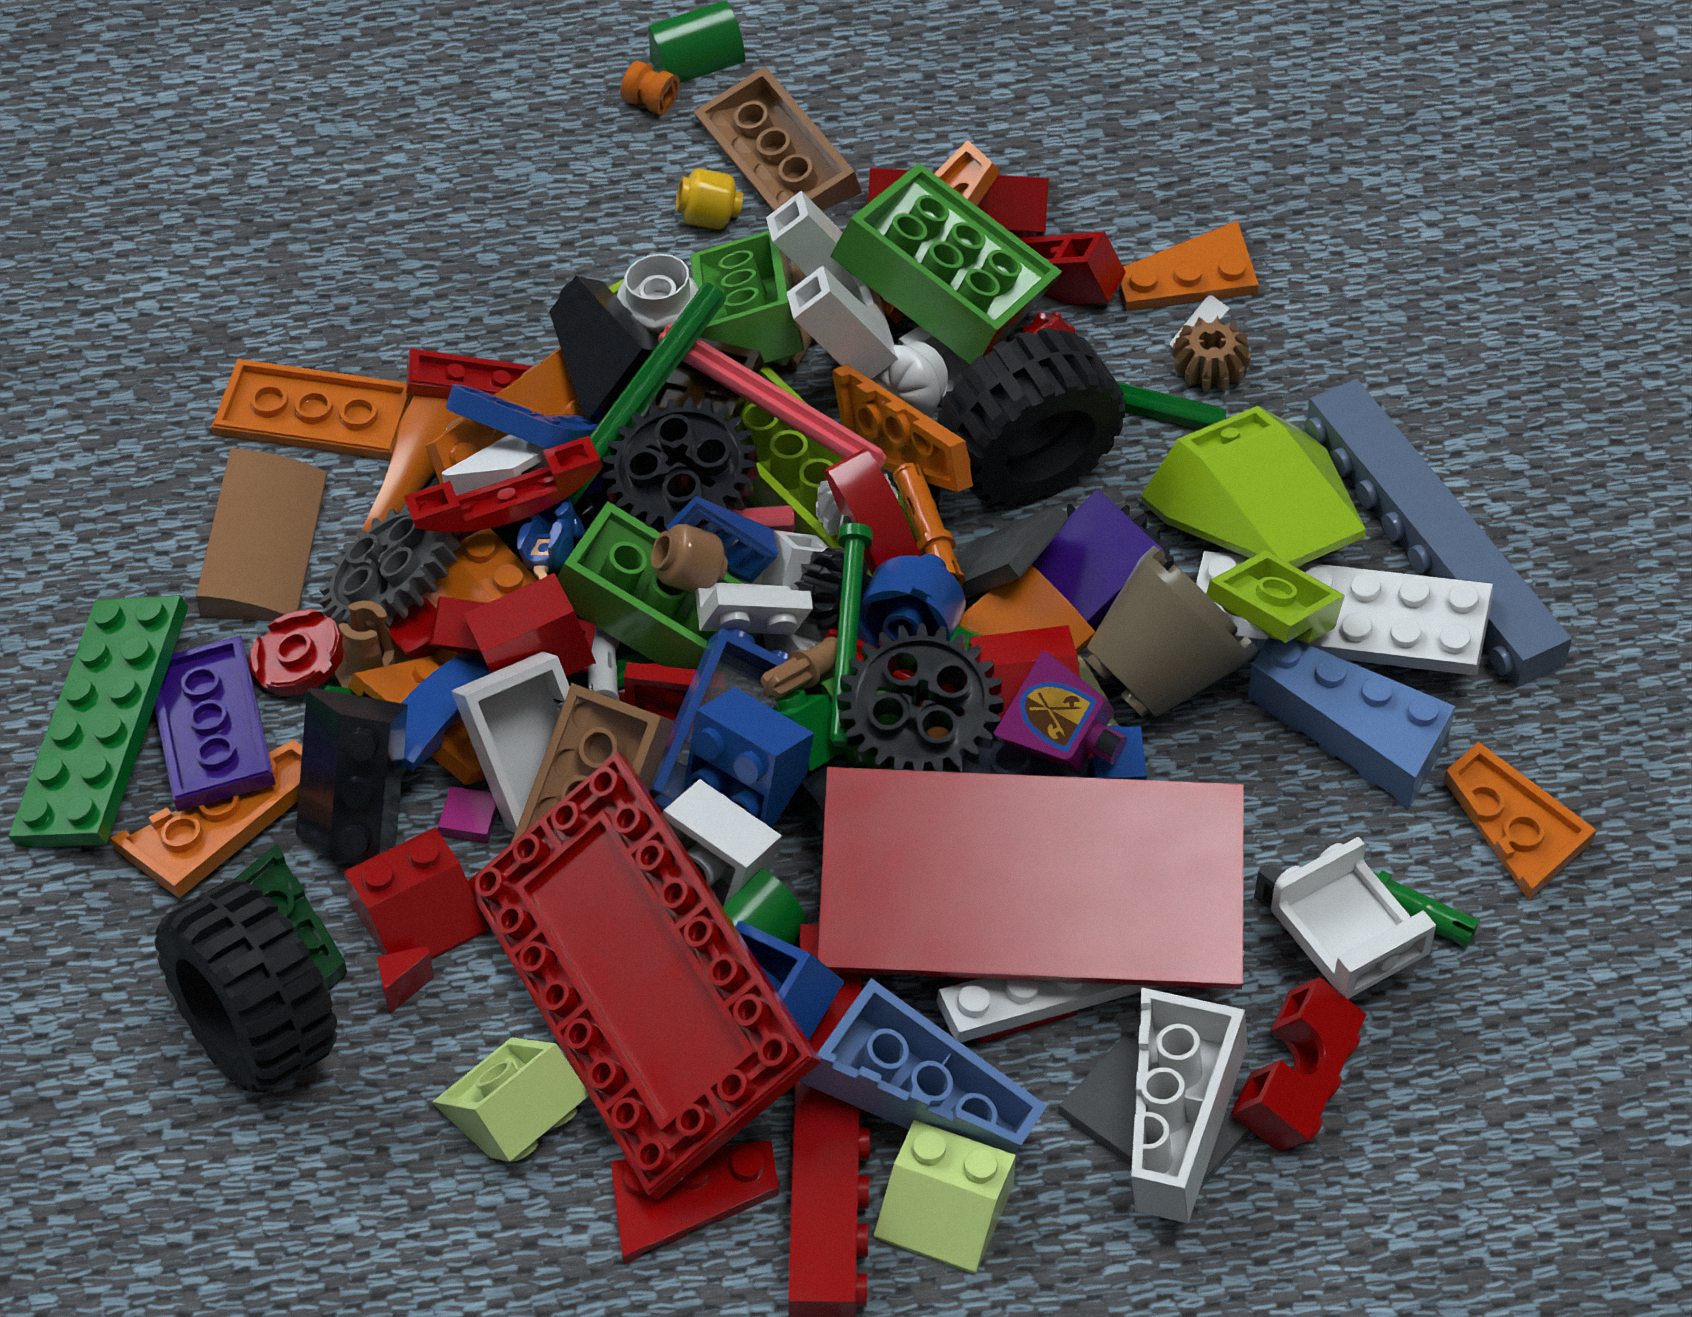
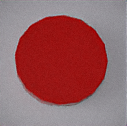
(296, 653)

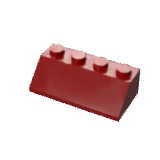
(1012, 201)

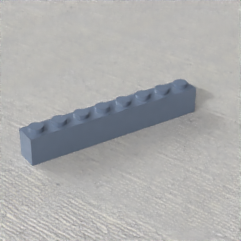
(1435, 527)

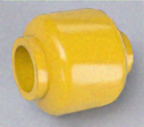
(708, 199)

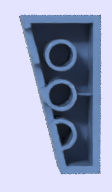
(1353, 714)
(911, 1070)

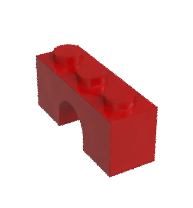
(1321, 1033)

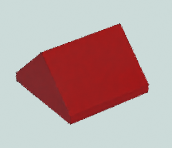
(528, 623)

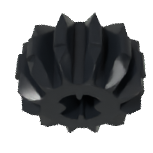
(824, 581)

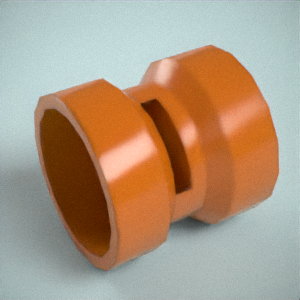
(648, 87)

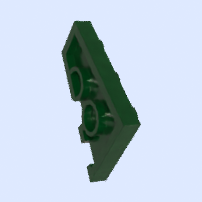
(276, 881)

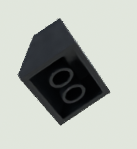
(350, 774)

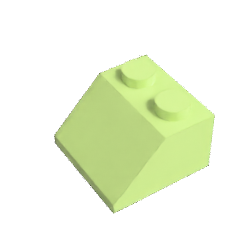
(514, 1098)
(945, 1196)

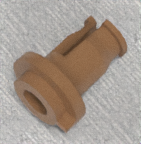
(368, 643)

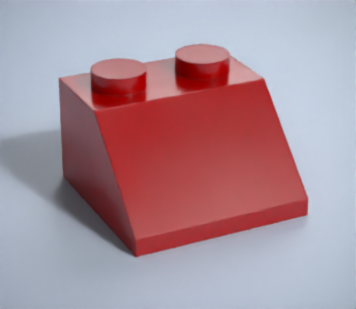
(415, 897)

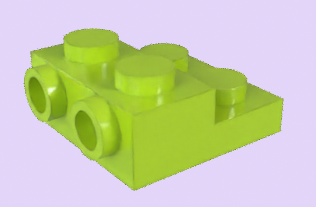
(1277, 598)

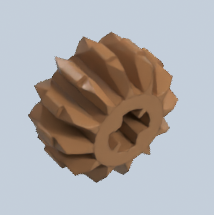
(1211, 354)

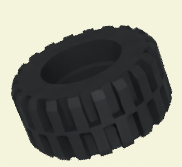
(1034, 415)
(246, 985)

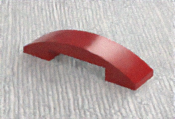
(868, 499)
(509, 500)

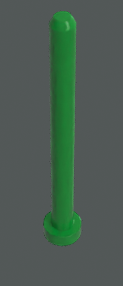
(854, 540)

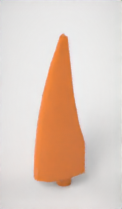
(410, 461)

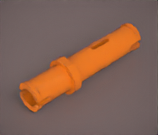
(925, 517)

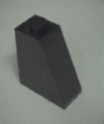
(599, 343)

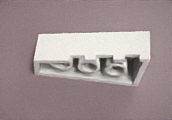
(1182, 1090)

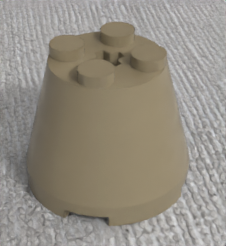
(1165, 638)

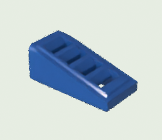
(755, 543)

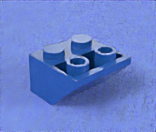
(748, 753)

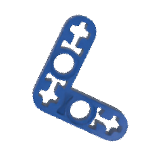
(518, 420)

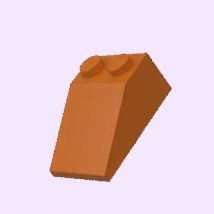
(482, 574)

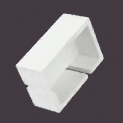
(511, 725)

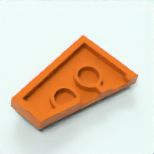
(1191, 271)
(394, 685)
(1517, 818)

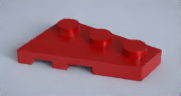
(715, 1190)

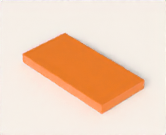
(312, 409)

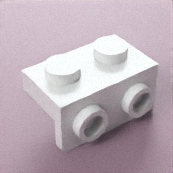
(752, 608)

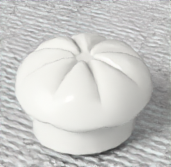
(657, 290)
(916, 377)

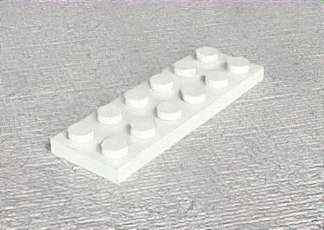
(1388, 616)

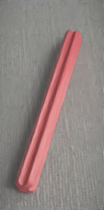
(777, 401)

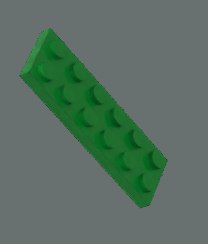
(99, 722)

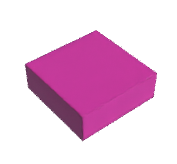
(468, 815)

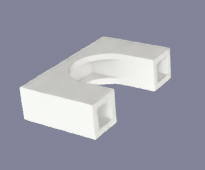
(830, 301)

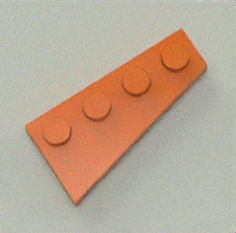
(541, 388)
(901, 431)
(192, 843)

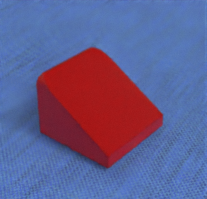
(415, 630)
(404, 974)

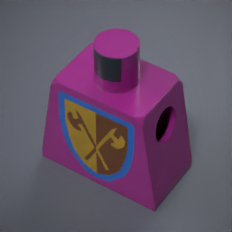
(1059, 718)

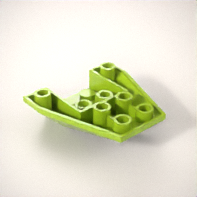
(1255, 489)

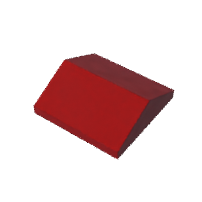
(1017, 652)

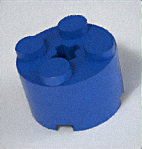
(910, 593)

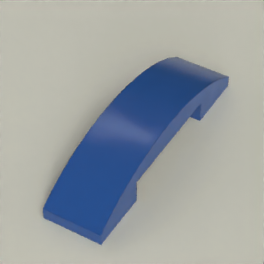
(434, 708)

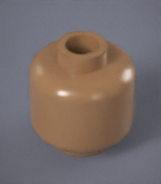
(689, 558)

